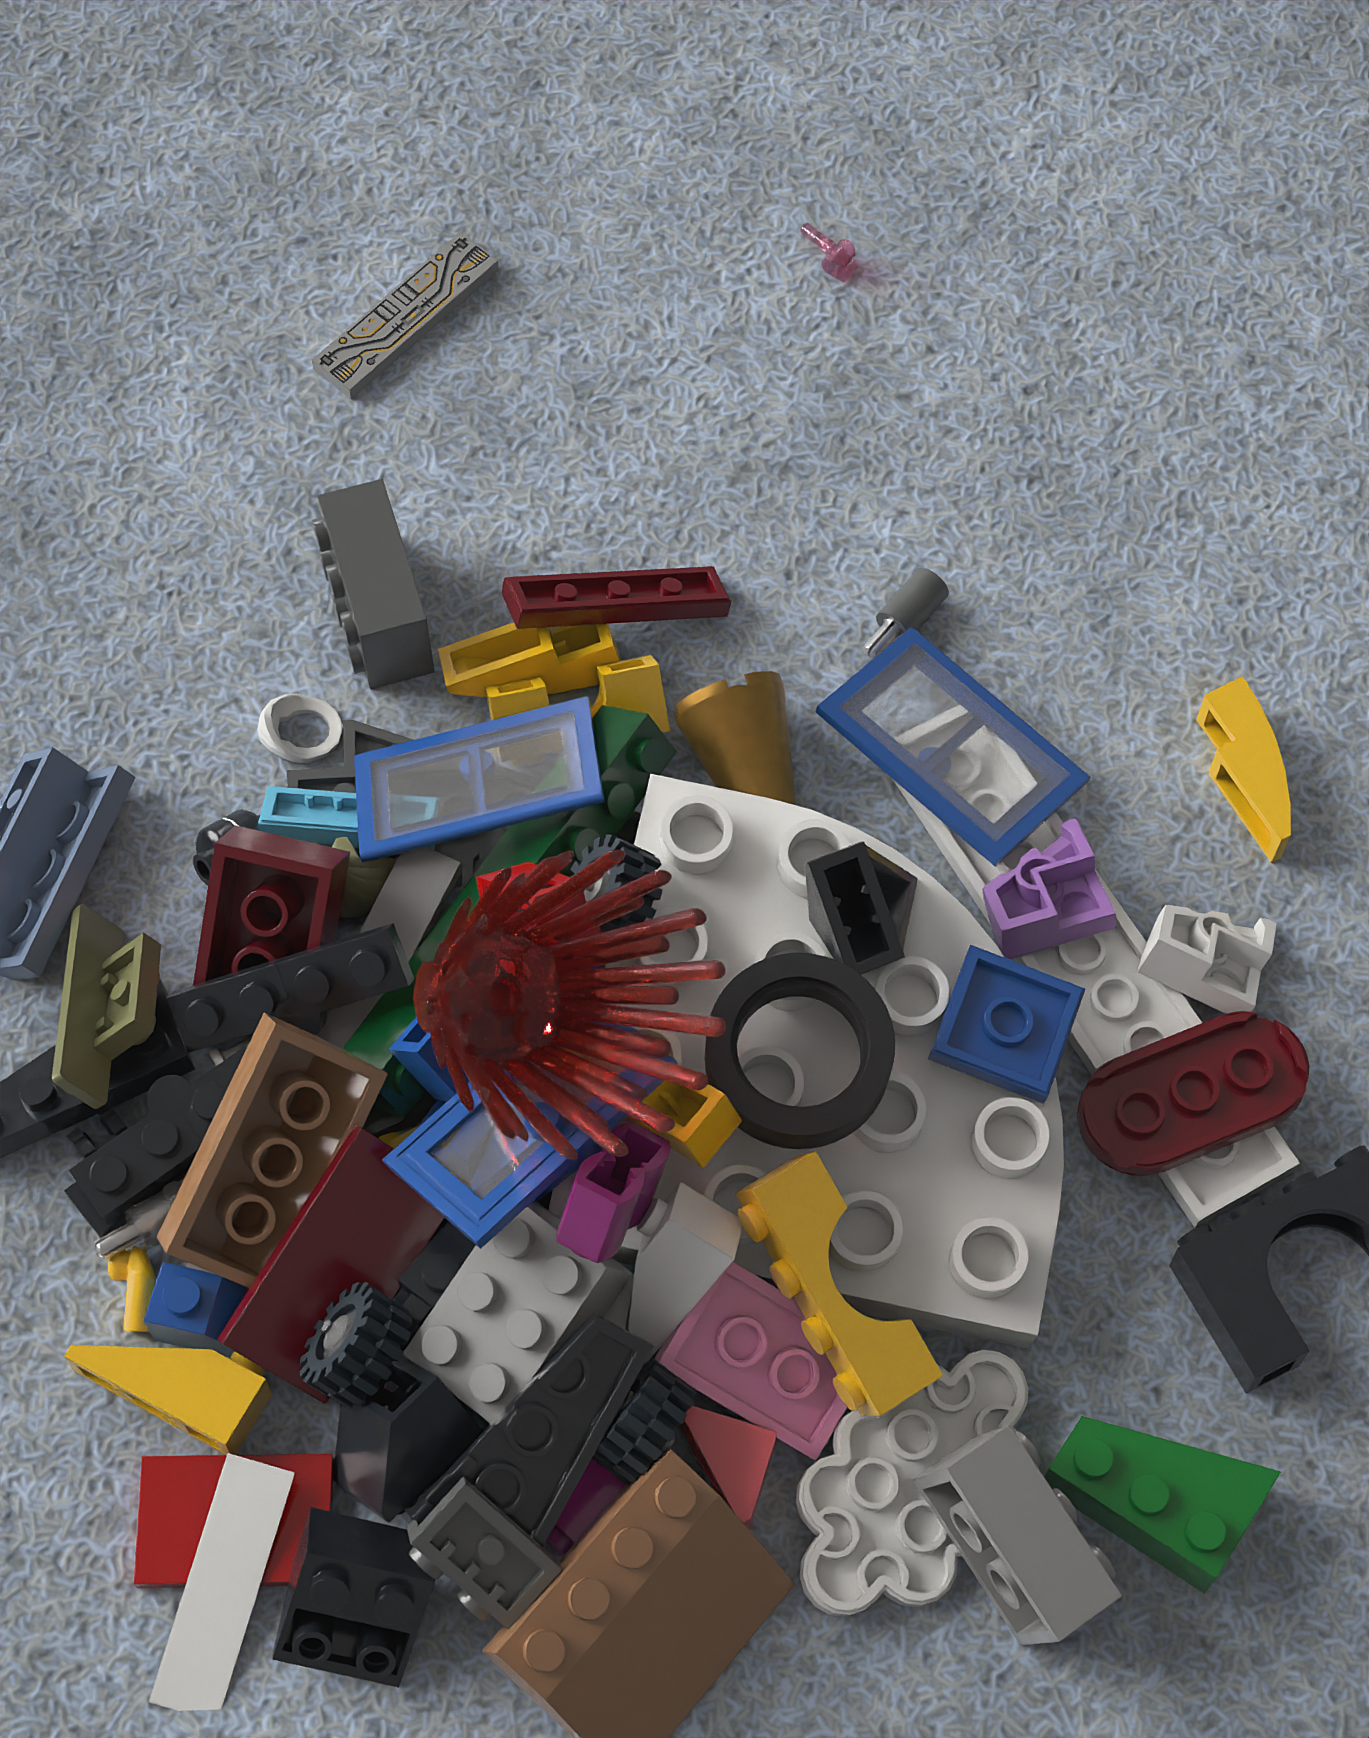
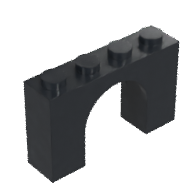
(1228, 1269)

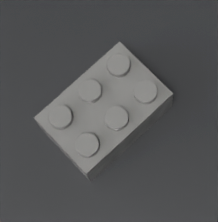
(512, 1311)
(1019, 1536)

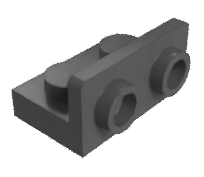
(483, 1554)

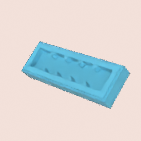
(310, 815)

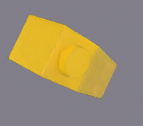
(187, 1388)

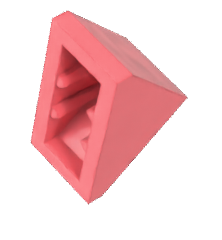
(732, 1457)

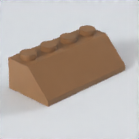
(267, 1149)

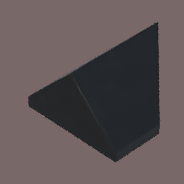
(860, 906)

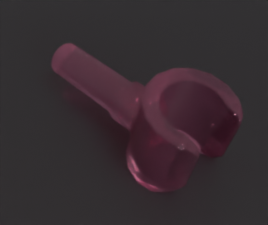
(839, 255)

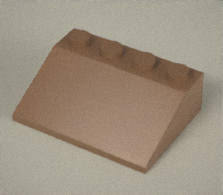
(643, 1609)

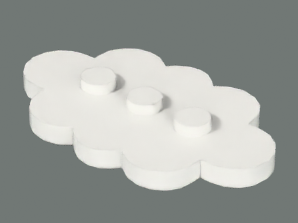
(863, 1502)

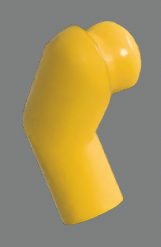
(137, 1270)

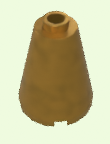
(742, 735)

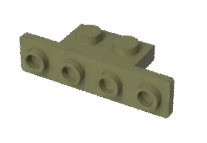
(104, 1003)

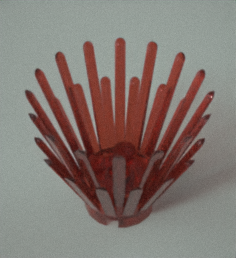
(515, 998)

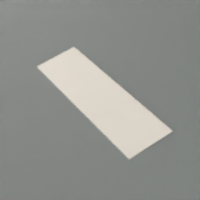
(222, 1586)

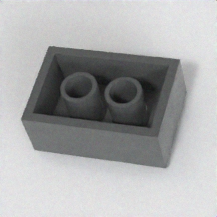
(372, 585)

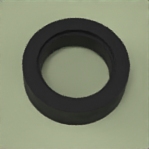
(825, 981)

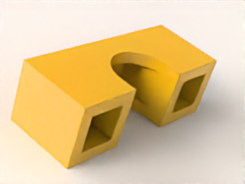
(623, 684)

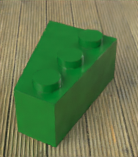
(1161, 1495)

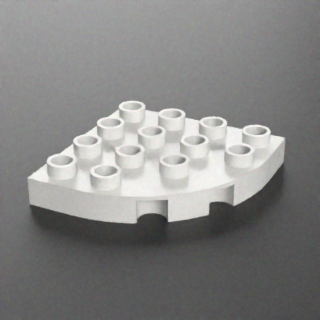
(950, 1174)

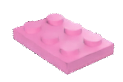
(753, 1358)

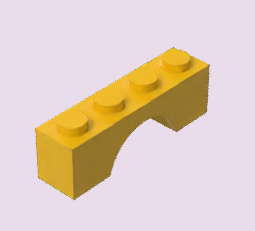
(794, 1219)

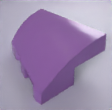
(1049, 897)

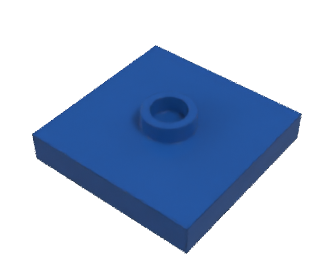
(1006, 1024)

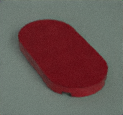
(1192, 1093)

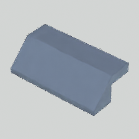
(49, 840)

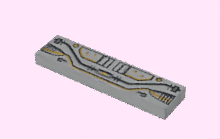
(405, 315)

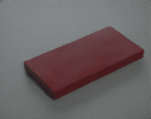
(350, 1230)

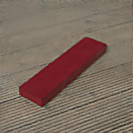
(615, 597)

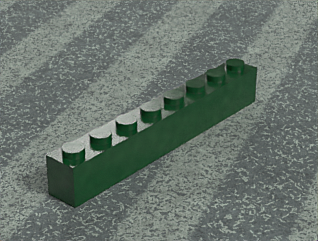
(628, 752)

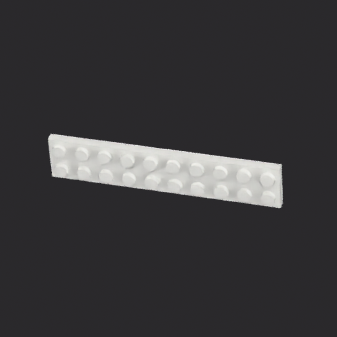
(1121, 1015)

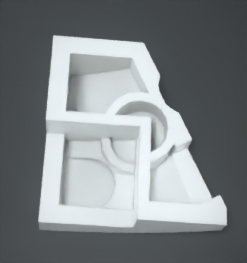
(1208, 957)

